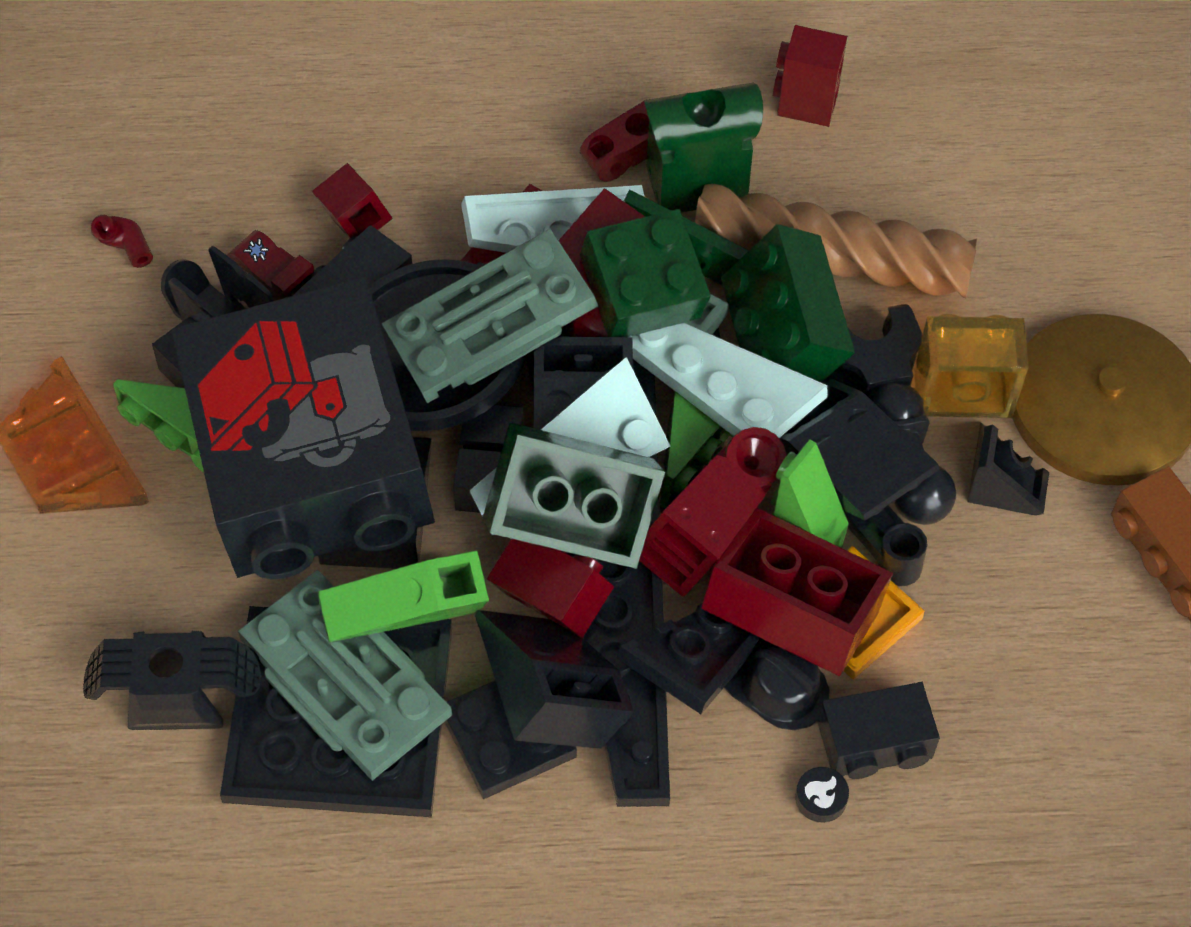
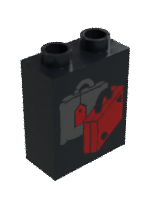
(302, 430)

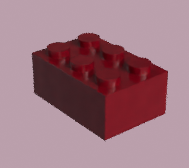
(796, 591)

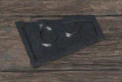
(691, 656)

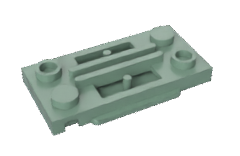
(490, 316)
(351, 691)

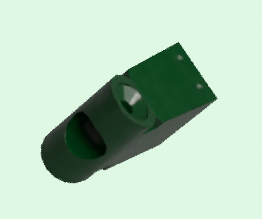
(702, 142)

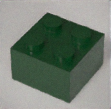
(644, 274)

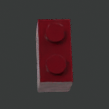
(810, 75)
(552, 583)

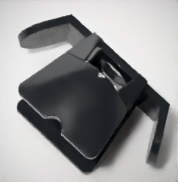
(192, 294)
(169, 701)

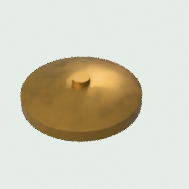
(1105, 399)

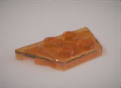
(66, 450)

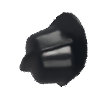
(780, 687)

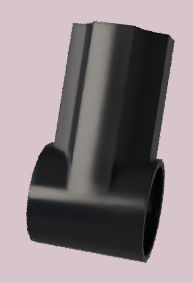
(888, 534)

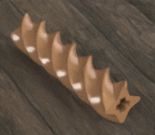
(854, 244)

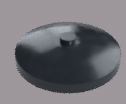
(454, 405)

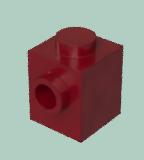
(351, 202)

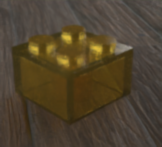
(971, 366)

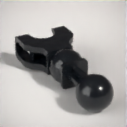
(885, 376)

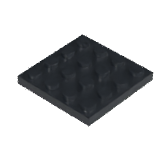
(284, 763)

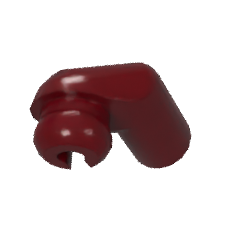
(123, 234)

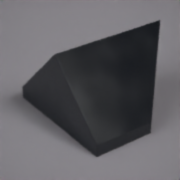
(1005, 478)

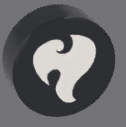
(822, 794)

